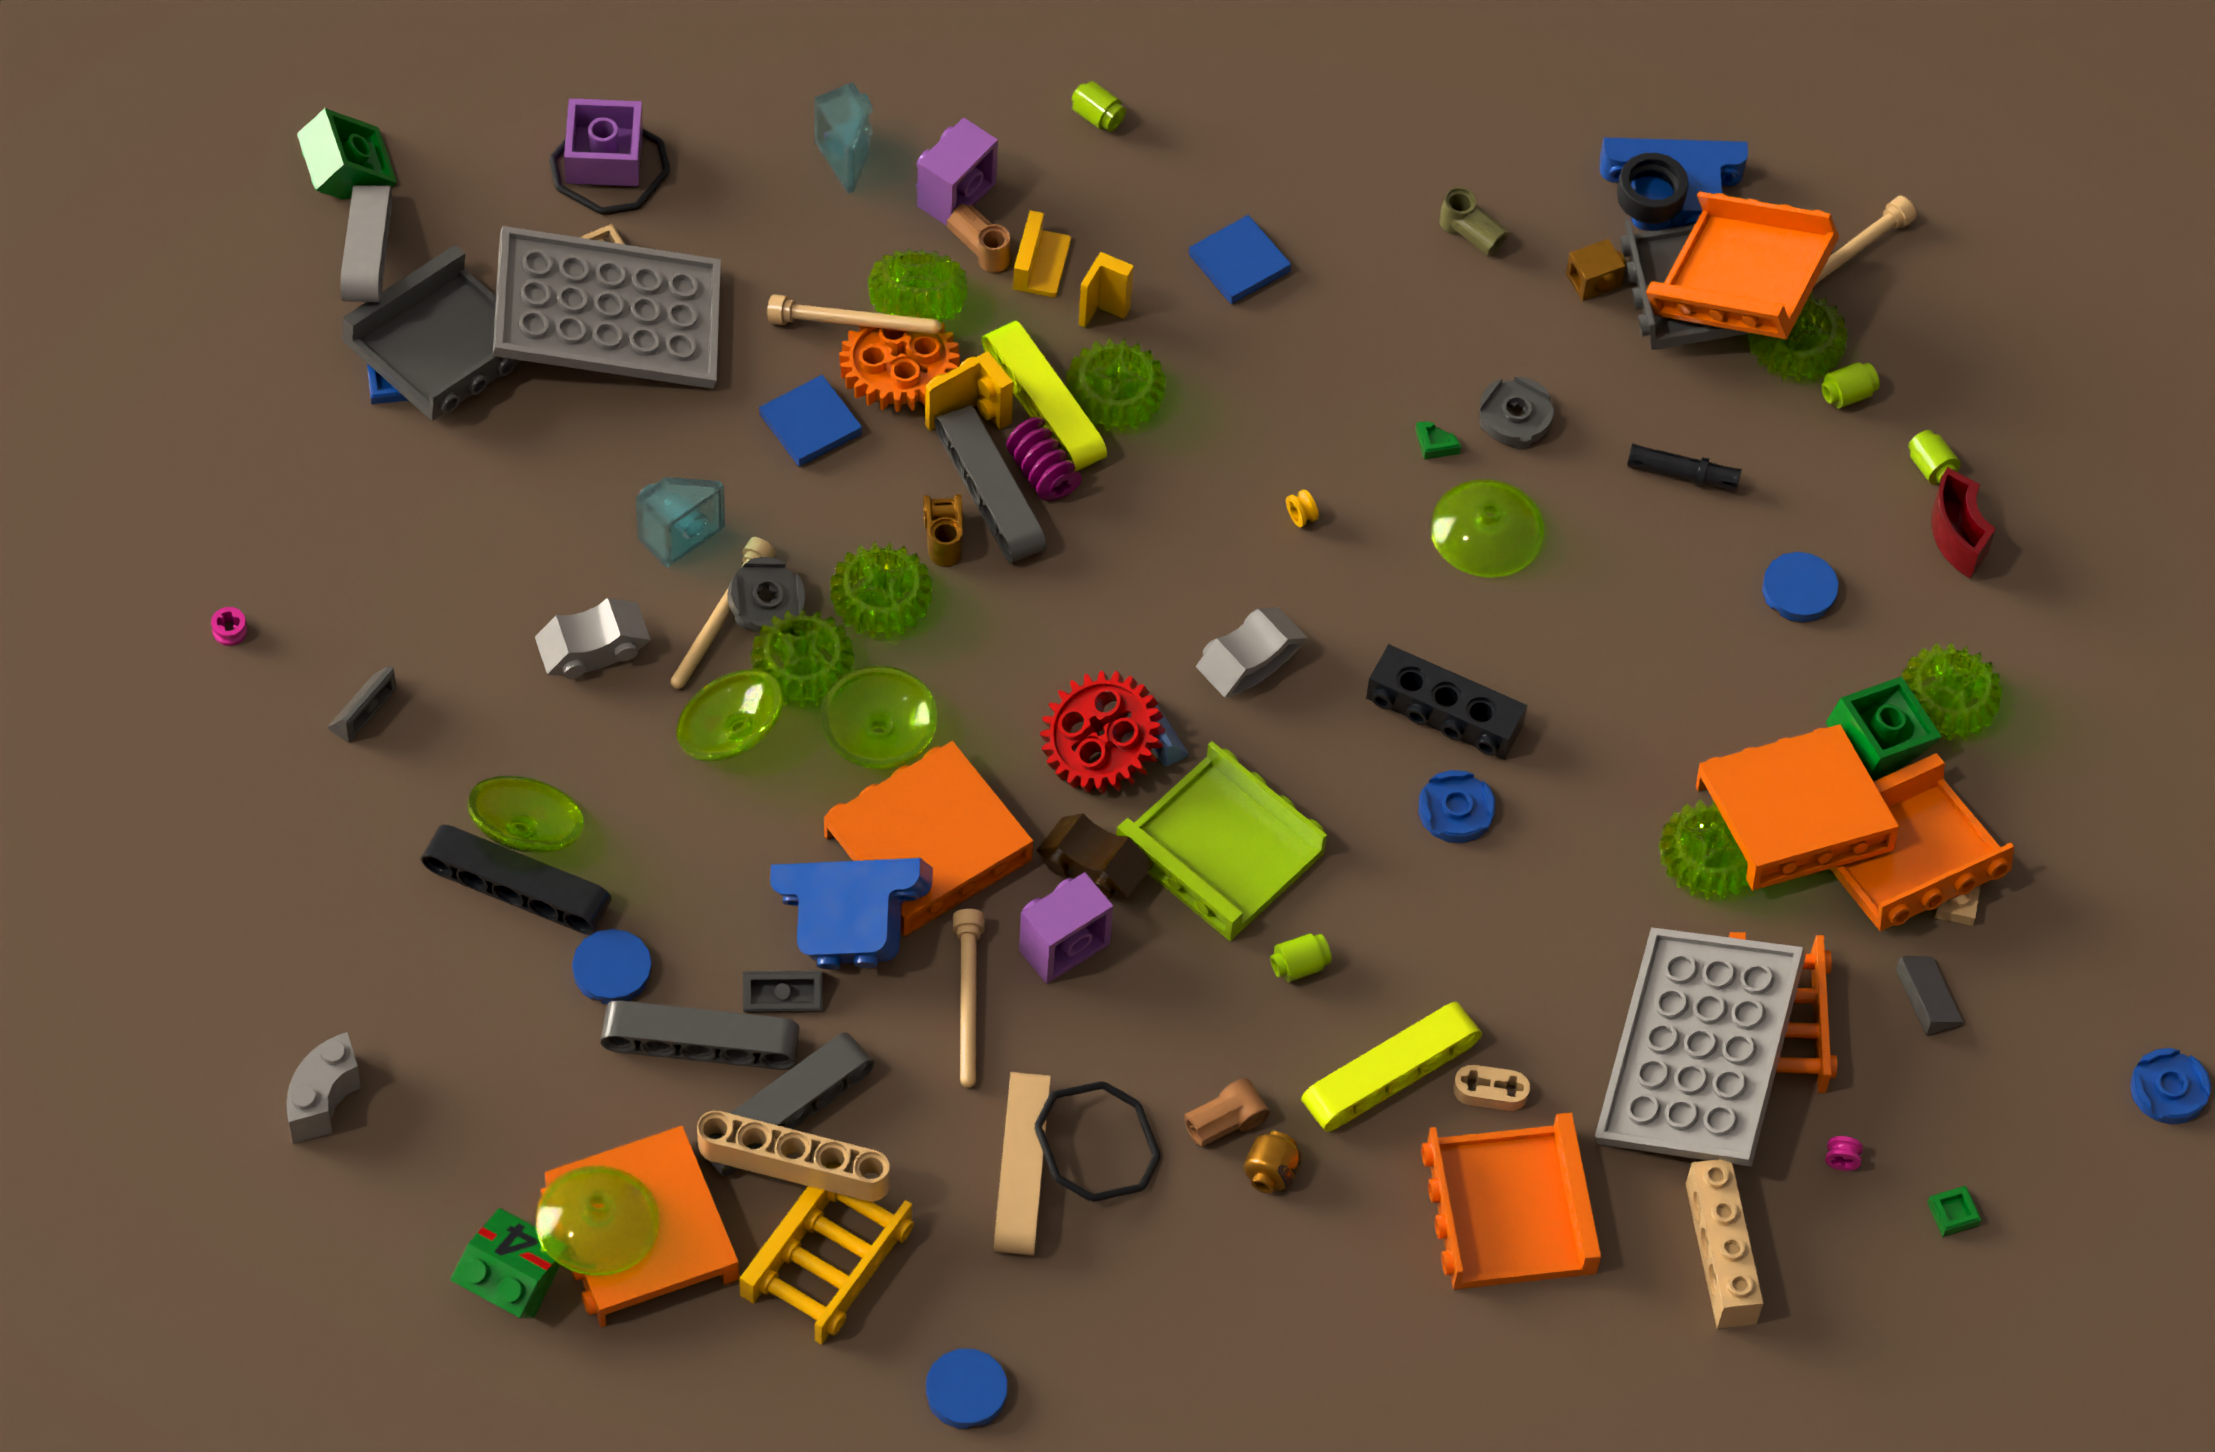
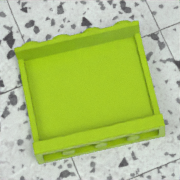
(1226, 842)

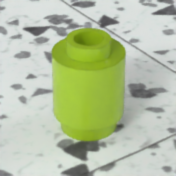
(1098, 106)
(1850, 384)
(1932, 455)
(1300, 957)

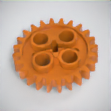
(895, 364)

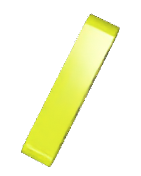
(1045, 394)
(1391, 1066)

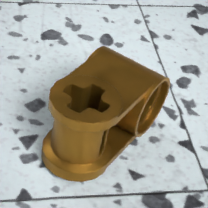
(944, 529)

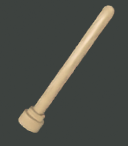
(1897, 214)
(783, 310)
(754, 548)
(968, 926)

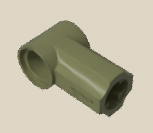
(1471, 221)

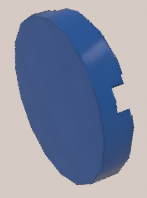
(1800, 586)
(1456, 806)
(611, 966)
(2170, 1086)
(966, 1388)

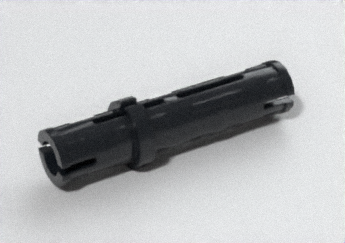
(1684, 467)

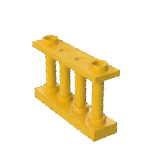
(785, 1246)

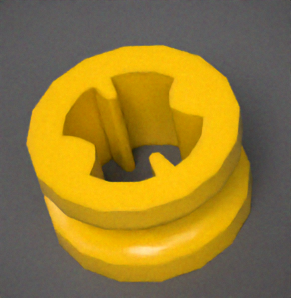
(1302, 508)

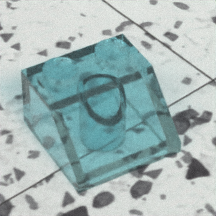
(843, 132)
(679, 516)

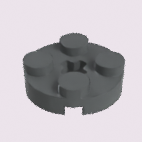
(1511, 429)
(748, 582)

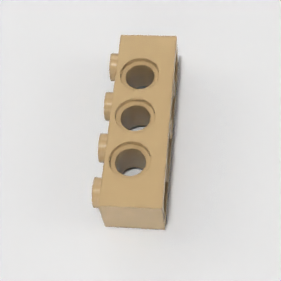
(1724, 1243)

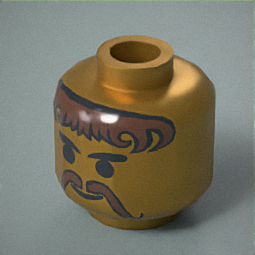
(1272, 1162)

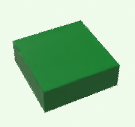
(1954, 1211)

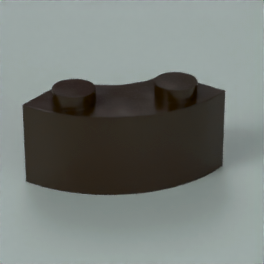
(1108, 859)

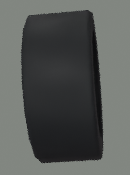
(1646, 209)

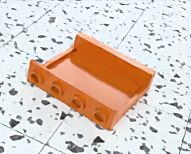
(1746, 266)
(1799, 805)
(937, 814)
(1936, 852)
(1512, 1205)
(690, 1232)

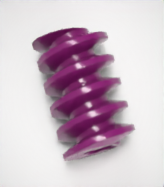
(1042, 460)

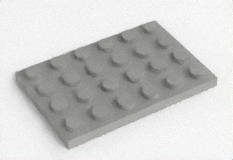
(607, 307)
(1700, 1046)

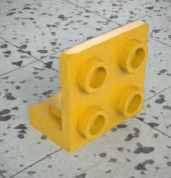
(975, 383)

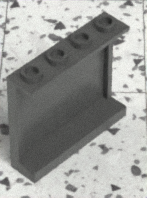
(1651, 260)
(431, 335)

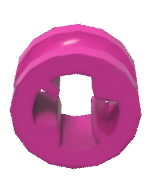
(232, 637)
(1844, 1153)

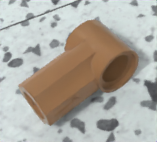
(985, 239)
(1234, 1109)

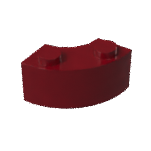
(1958, 524)

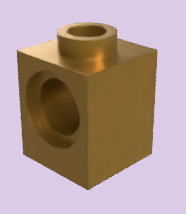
(1595, 269)

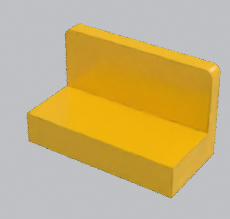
(1040, 258)
(1107, 288)

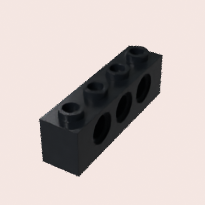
(1438, 685)

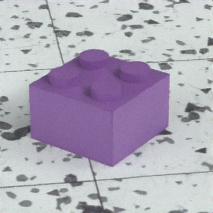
(603, 142)
(956, 170)
(1065, 927)

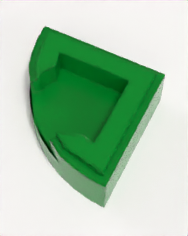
(1436, 441)

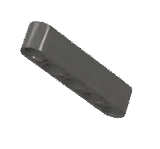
(990, 484)
(700, 1035)
(805, 1088)

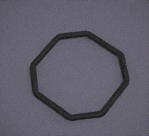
(616, 208)
(1051, 1161)

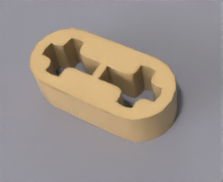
(1491, 1087)

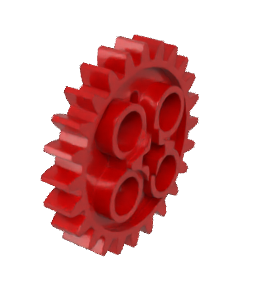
(1087, 706)

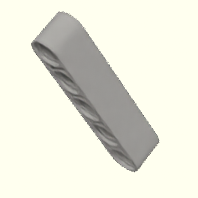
(366, 244)

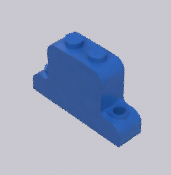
(1706, 162)
(851, 906)

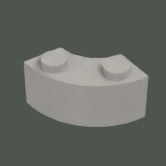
(592, 638)
(1251, 651)
(320, 1086)

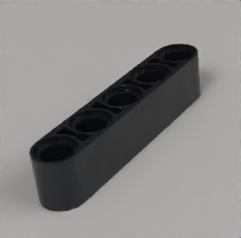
(516, 879)

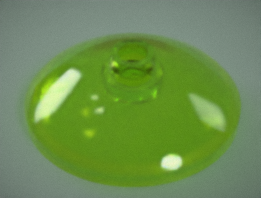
(1482, 542)
(879, 699)
(730, 715)
(525, 814)
(591, 1237)

